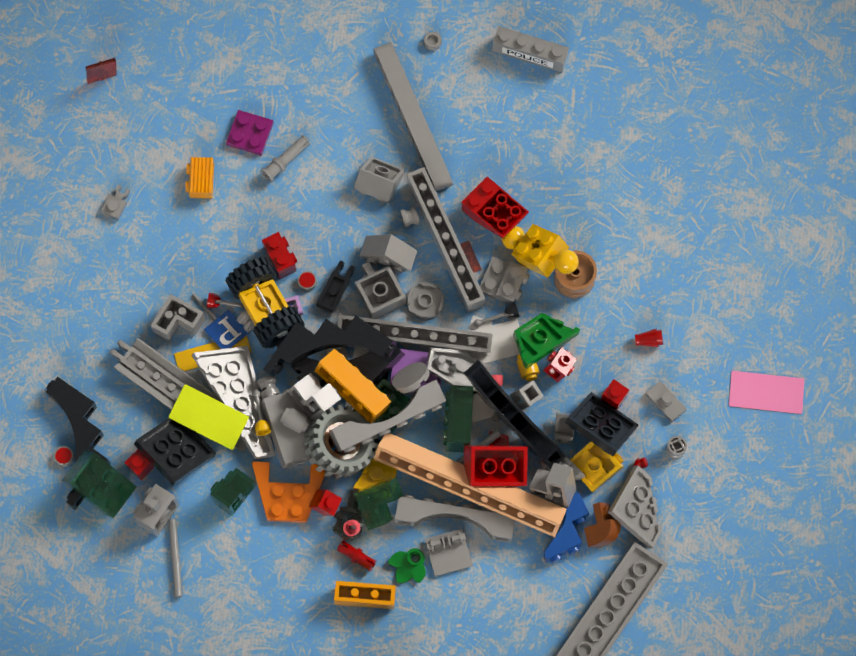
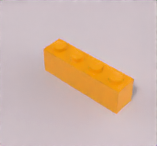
(352, 386)

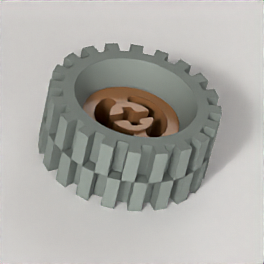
(321, 442)

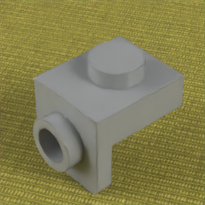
(562, 431)

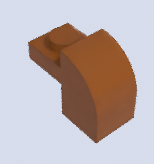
(605, 530)

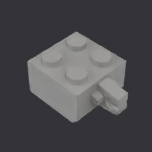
(379, 291)
(155, 510)

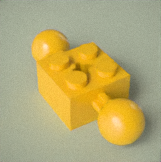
(541, 250)

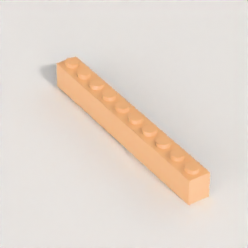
(452, 477)

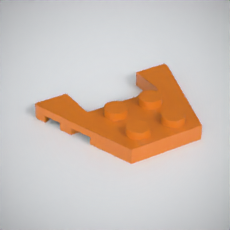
(286, 500)

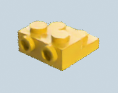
(597, 465)

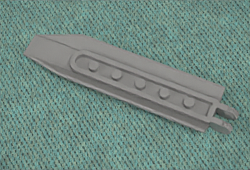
(157, 375)

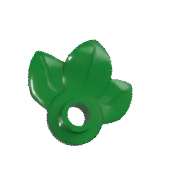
(406, 567)

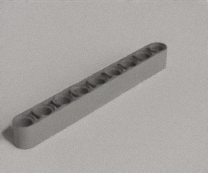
(412, 116)

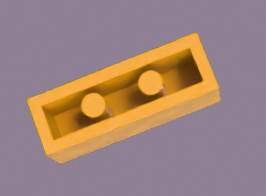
(365, 595)

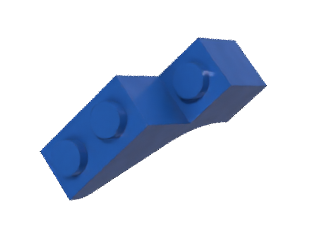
(567, 538)

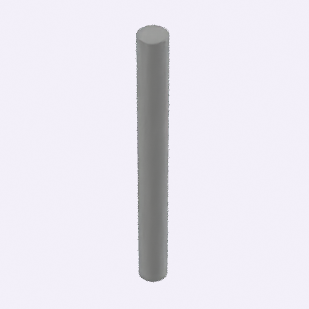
(175, 558)

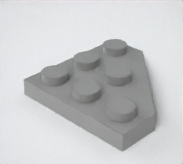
(637, 508)

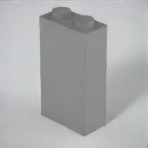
(287, 442)

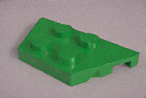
(541, 337)

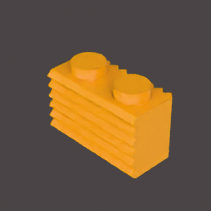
(200, 177)

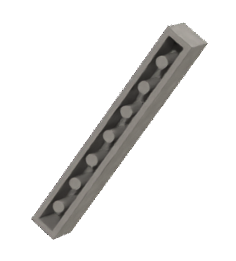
(445, 240)
(427, 335)

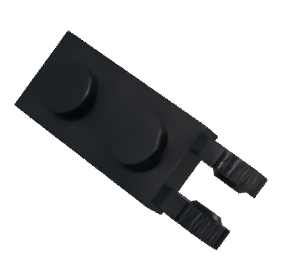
(335, 288)

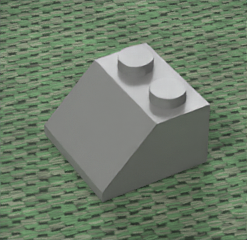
(379, 179)

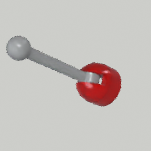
(214, 301)

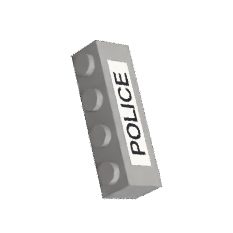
(530, 49)

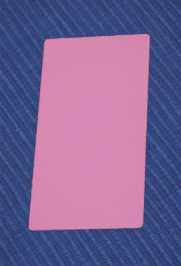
(766, 392)

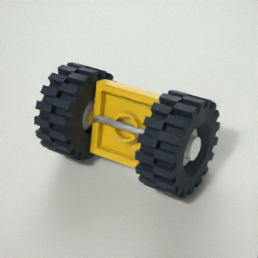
(263, 301)

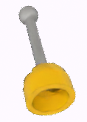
(262, 427)

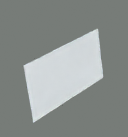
(502, 342)

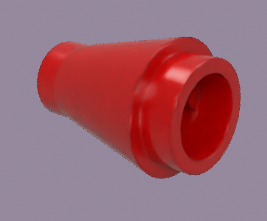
(650, 338)

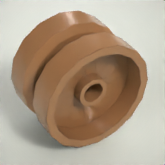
(577, 285)

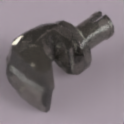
(348, 513)

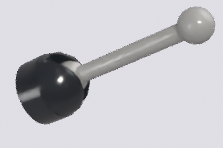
(510, 312)

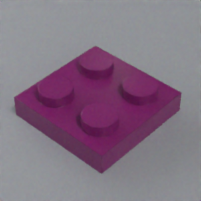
(250, 132)

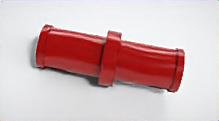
(356, 555)

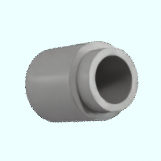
(295, 420)

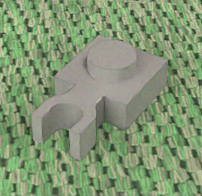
(115, 205)

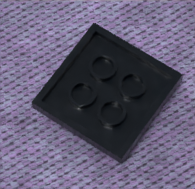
(601, 424)
(174, 450)

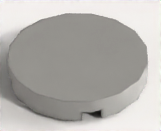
(425, 301)
(410, 377)

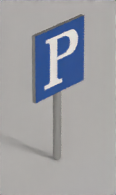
(225, 329)

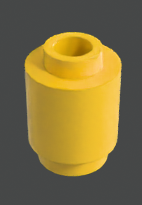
(530, 373)

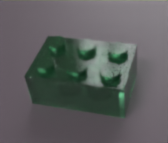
(458, 418)
(99, 483)

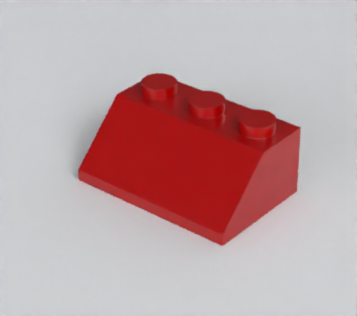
(496, 465)

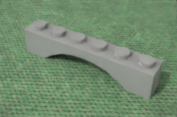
(350, 433)
(414, 511)

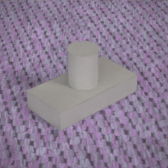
(666, 401)

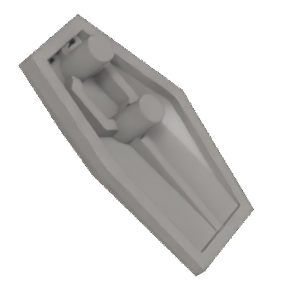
(450, 365)

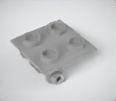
(448, 552)

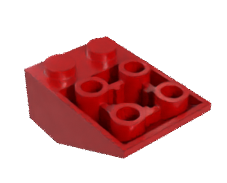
(493, 208)

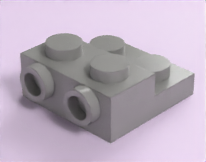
(504, 280)

